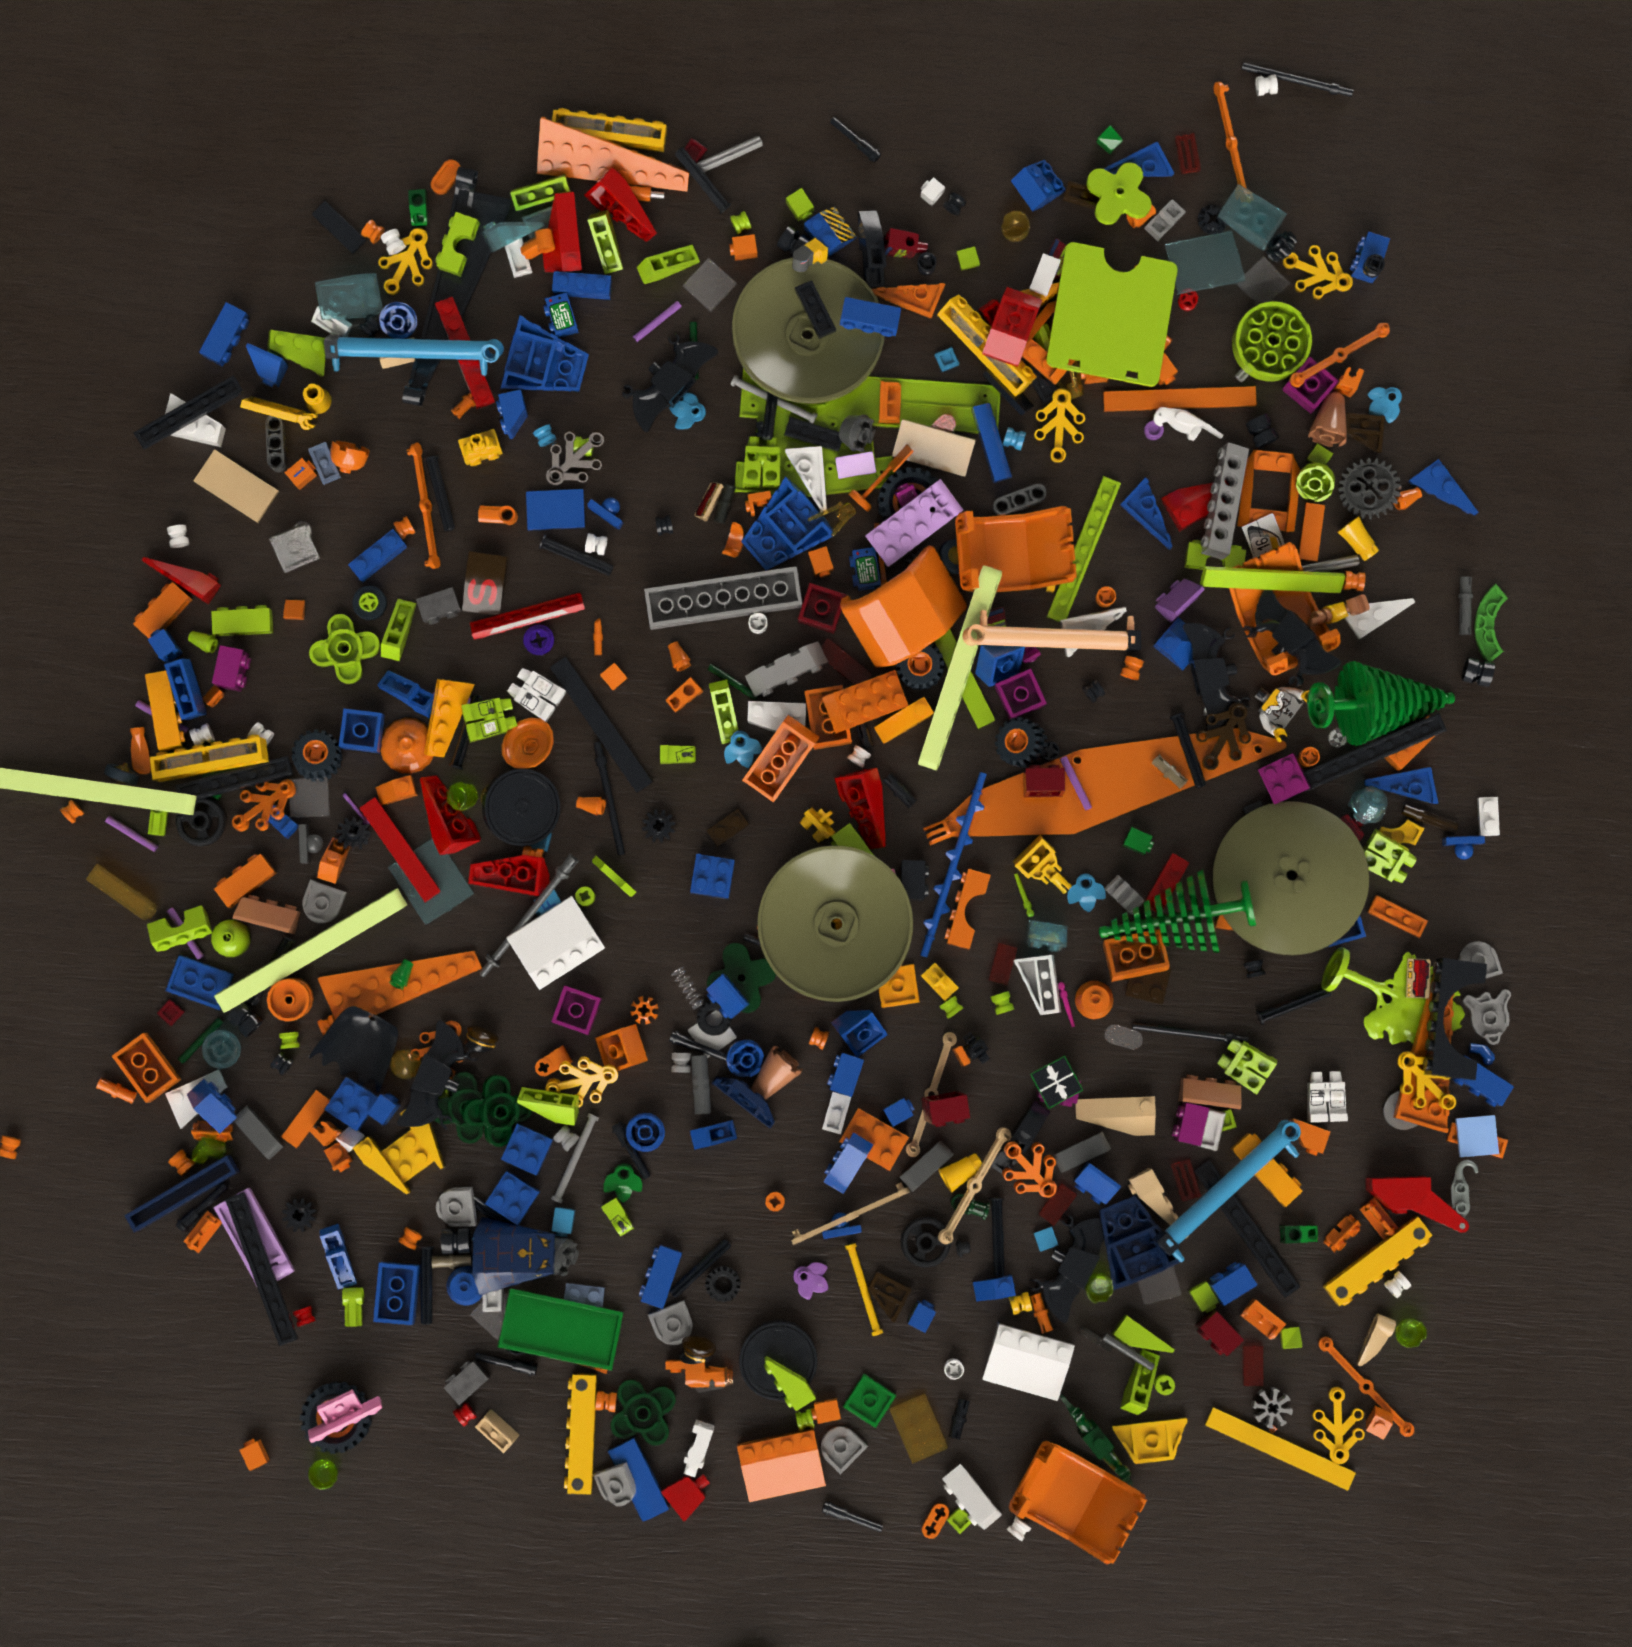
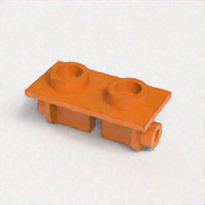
(204, 1129)
(1379, 1219)
(1348, 1228)
(202, 1232)

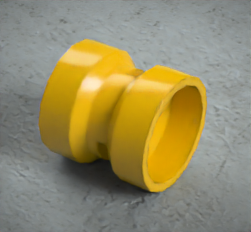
(1020, 1303)

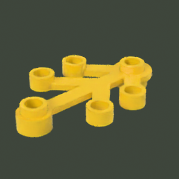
(407, 258)
(1320, 273)
(1060, 422)
(584, 1079)
(1422, 1081)
(1338, 1429)

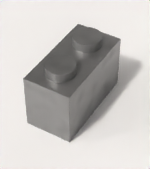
(438, 606)
(466, 1382)

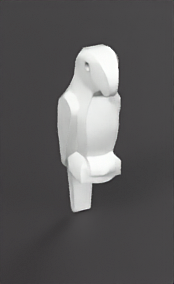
(1183, 422)

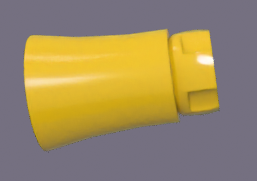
(320, 403)
(1359, 538)
(960, 1171)

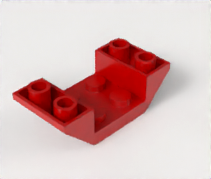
(1012, 326)

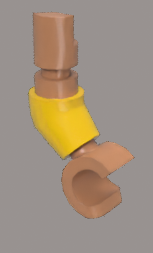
(1339, 611)

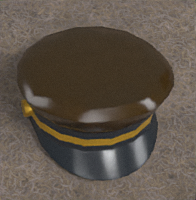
(480, 1039)
(697, 1350)

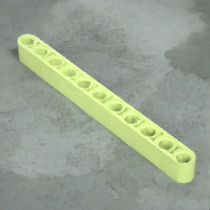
(958, 671)
(97, 791)
(310, 950)

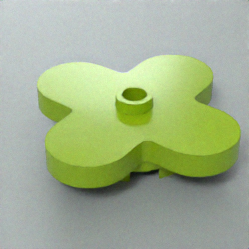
(1128, 201)
(342, 634)

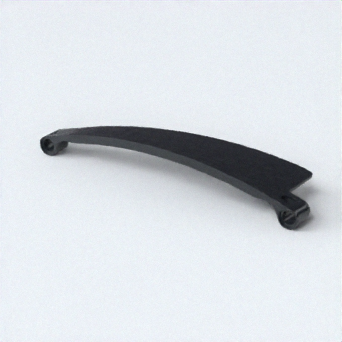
(486, 210)

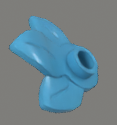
(1382, 405)
(685, 409)
(742, 751)
(1086, 895)

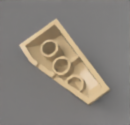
(1124, 1114)
(1150, 1191)

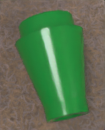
(401, 975)

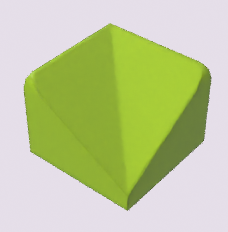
(1290, 1338)

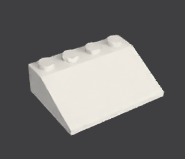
(555, 942)
(1028, 1361)

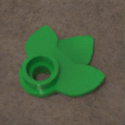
(623, 1185)

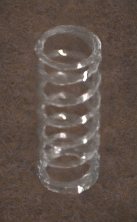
(701, 1001)

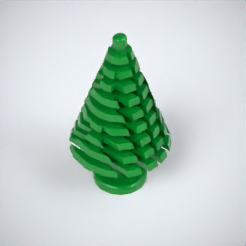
(1372, 702)
(1196, 913)

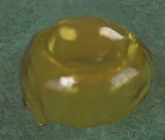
(1015, 226)
(405, 1064)

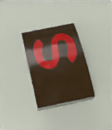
(484, 583)

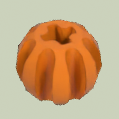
(641, 1005)

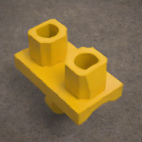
(821, 821)
(939, 981)

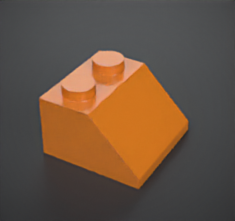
(622, 1048)

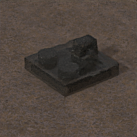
(294, 547)

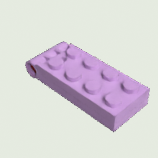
(914, 522)
(277, 1255)

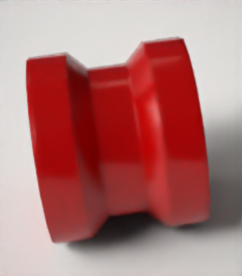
(1191, 297)
(304, 1316)
(464, 1414)

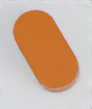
(445, 177)

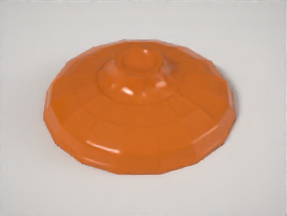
(527, 743)
(404, 745)

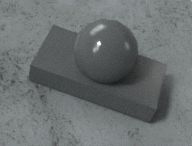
(308, 843)

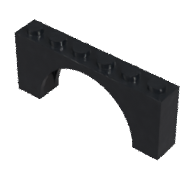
(1441, 1057)

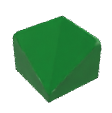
(1109, 140)

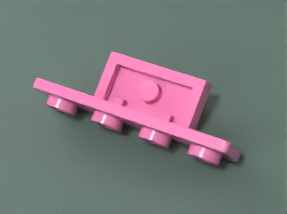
(342, 1412)

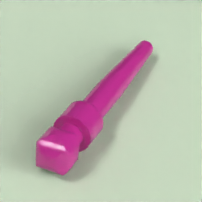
(1063, 994)

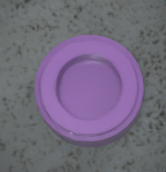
(1153, 431)

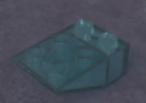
(1046, 934)

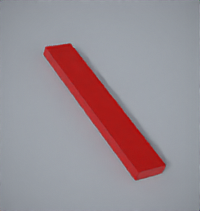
(400, 849)

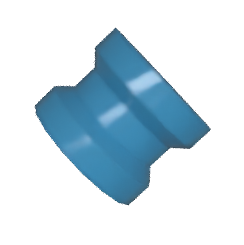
(544, 435)

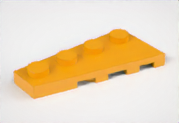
(445, 715)

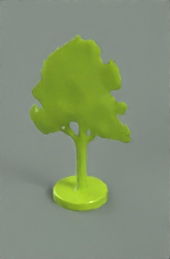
(1399, 1016)

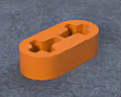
(939, 1523)

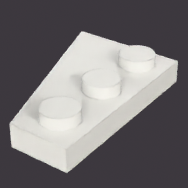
(179, 1100)

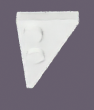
(809, 466)
(1376, 616)
(1091, 621)

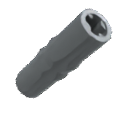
(701, 1086)

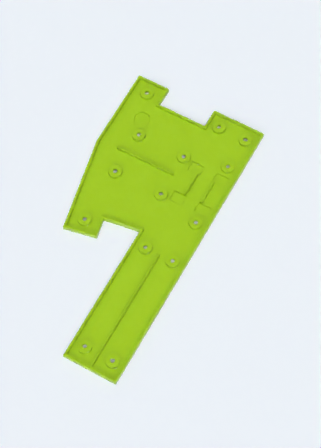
(920, 402)

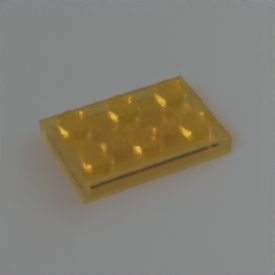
(918, 1428)

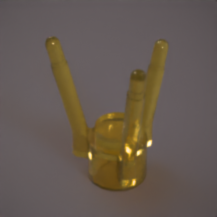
(1075, 388)
(844, 513)

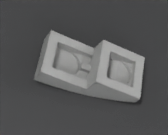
(1164, 220)

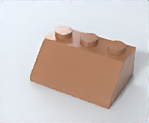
(267, 914)
(1210, 1092)

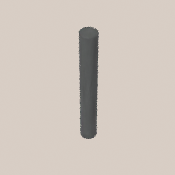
(1128, 1351)

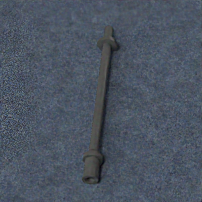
(561, 873)

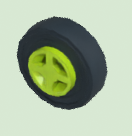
(363, 600)

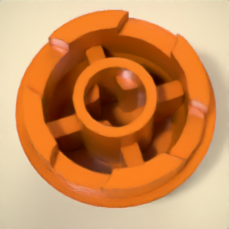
(1094, 999)

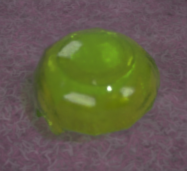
(462, 796)
(1099, 1288)
(1410, 1332)
(322, 1474)

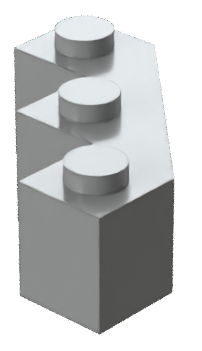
(786, 669)

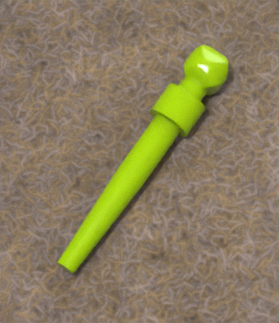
(1027, 904)

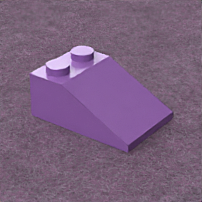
(1178, 599)

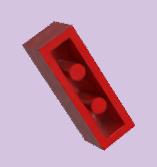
(1168, 878)

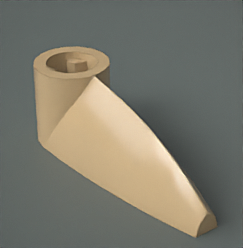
(1377, 1335)

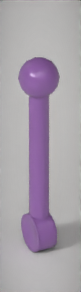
(365, 821)

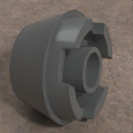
(857, 432)
(564, 1255)

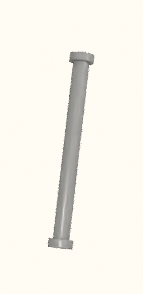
(782, 403)
(575, 1157)

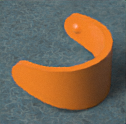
(734, 544)

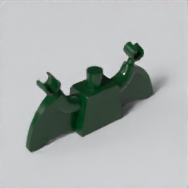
(1097, 1441)

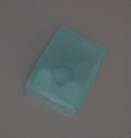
(1252, 217)
(504, 233)
(349, 297)

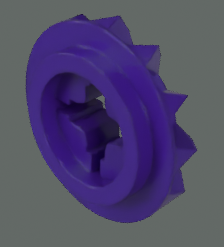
(530, 636)

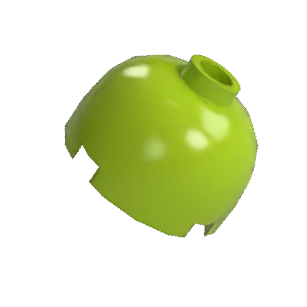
(1315, 482)
(238, 942)

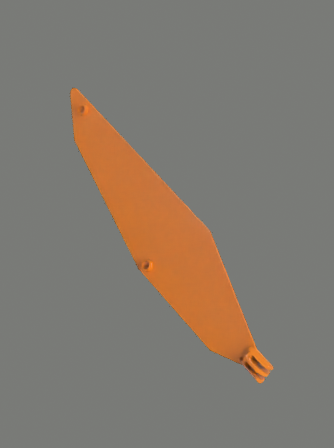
(1113, 779)

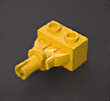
(480, 447)
(1039, 861)

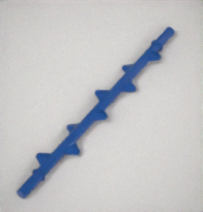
(954, 856)

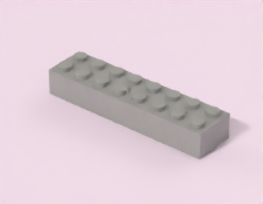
(723, 598)

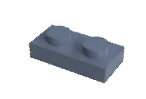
(325, 467)
(585, 1294)

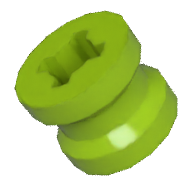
(740, 222)
(588, 897)
(951, 1007)
(289, 1040)
(1161, 1383)
(804, 1420)

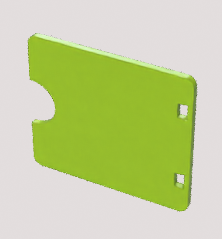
(1111, 317)

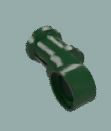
(971, 1207)

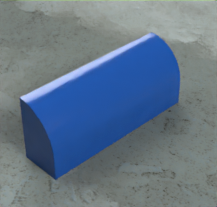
(991, 442)
(648, 1496)

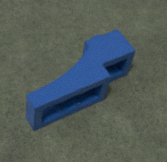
(407, 692)
(337, 1256)

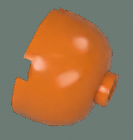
(348, 456)

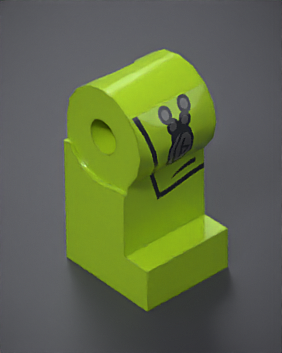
(677, 754)
(617, 1216)

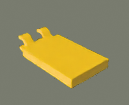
(279, 411)

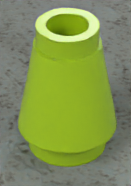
(205, 642)

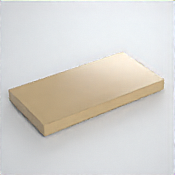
(935, 447)
(236, 486)

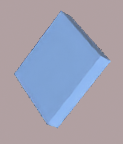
(1477, 1136)

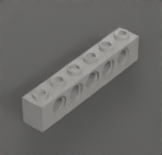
(1237, 457)

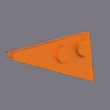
(919, 299)

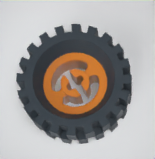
(887, 500)
(336, 1441)

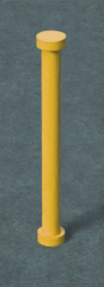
(864, 1290)

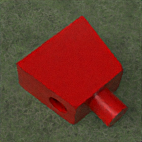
(686, 1494)

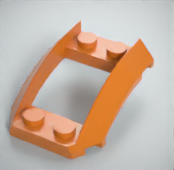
(1035, 354)
(1271, 462)

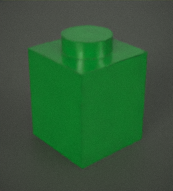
(1138, 841)

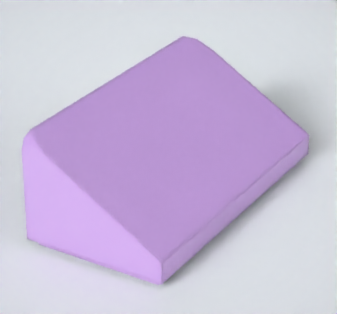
(855, 465)

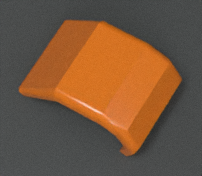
(1026, 547)
(1300, 602)
(906, 611)
(1078, 1501)

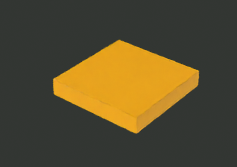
(900, 988)

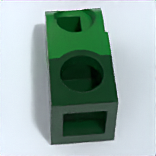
(418, 207)
(1298, 1233)

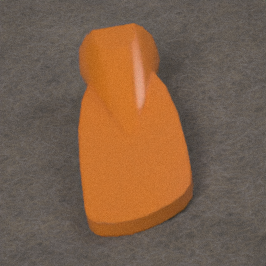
(140, 751)

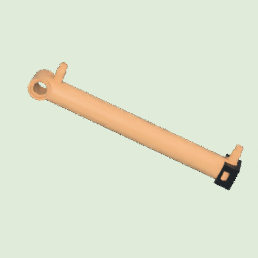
(1054, 638)

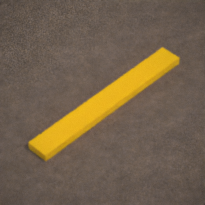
(1280, 1448)

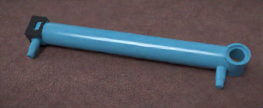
(412, 348)
(1226, 1187)

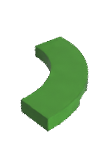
(1484, 623)

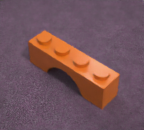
(960, 933)

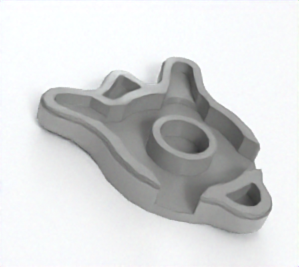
(1488, 1015)

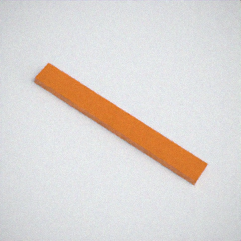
(1179, 398)

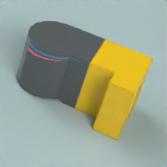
(809, 254)

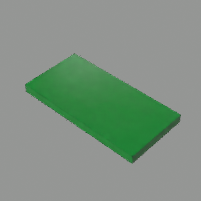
(560, 1329)

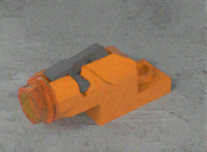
(702, 1378)

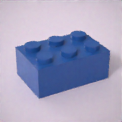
(396, 1293)

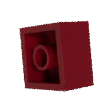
(821, 608)
(1044, 781)
(945, 1108)
(1219, 1332)

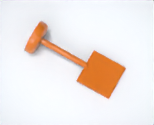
(893, 465)

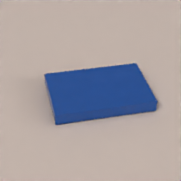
(555, 509)
(198, 981)

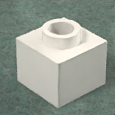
(932, 191)

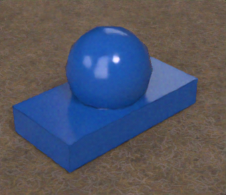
(607, 511)
(1464, 847)
(842, 1229)

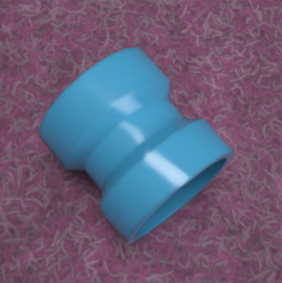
(1014, 438)

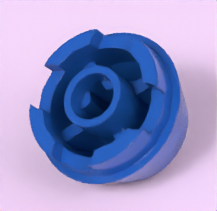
(398, 320)
(744, 1058)
(645, 1132)
(462, 1286)

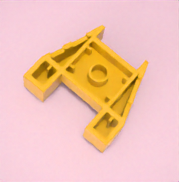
(403, 1157)

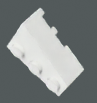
(202, 430)
(772, 714)
(1041, 981)
(971, 1497)

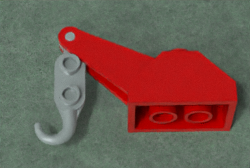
(1416, 1195)

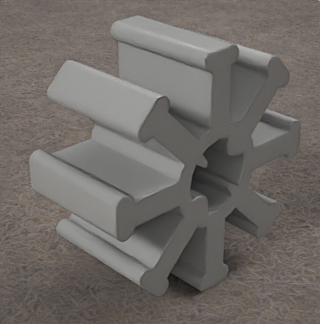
(1124, 894)
(1273, 1400)

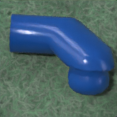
(1484, 1051)

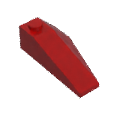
(615, 195)
(565, 236)
(1188, 504)
(193, 581)
(864, 798)
(448, 826)
(516, 874)

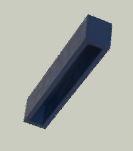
(182, 1193)

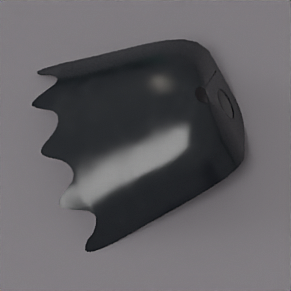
(359, 1045)

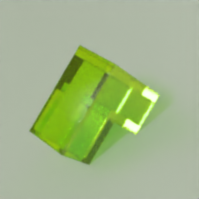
(206, 1148)

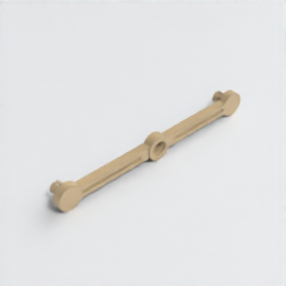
(949, 1039)
(1002, 1135)
(799, 1238)

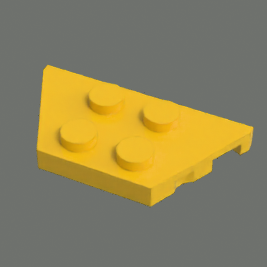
(1151, 1440)

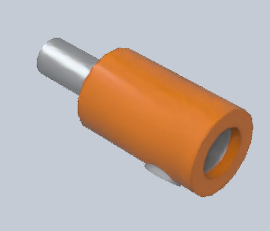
(645, 193)

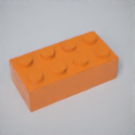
(865, 701)
(780, 758)

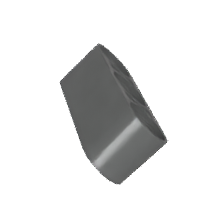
(280, 451)
(1026, 494)
(258, 1132)
(1082, 1152)
(926, 1165)

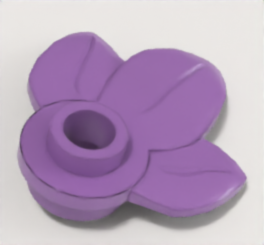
(813, 1281)

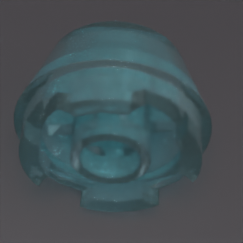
(1368, 805)
(221, 1049)

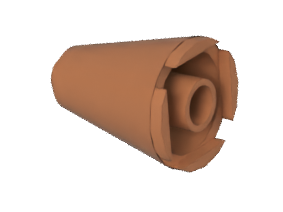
(1330, 422)
(775, 1073)

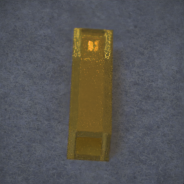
(122, 892)

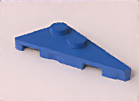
(1149, 159)
(1439, 482)
(1143, 507)
(1412, 784)

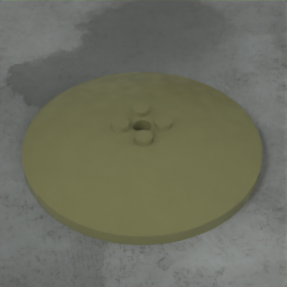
(771, 325)
(1299, 913)
(799, 914)

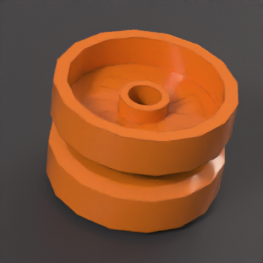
(300, 993)

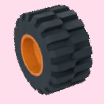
(922, 669)
(1021, 742)
(316, 755)

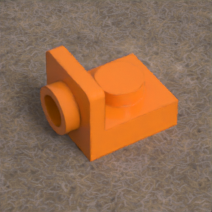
(760, 499)
(338, 1157)

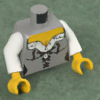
(1279, 708)

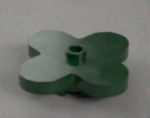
(756, 974)
(453, 1106)
(483, 1111)
(651, 1425)

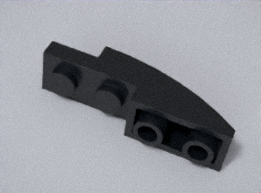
(872, 247)
(1023, 1135)

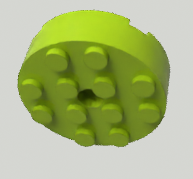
(1260, 357)

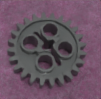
(1357, 500)

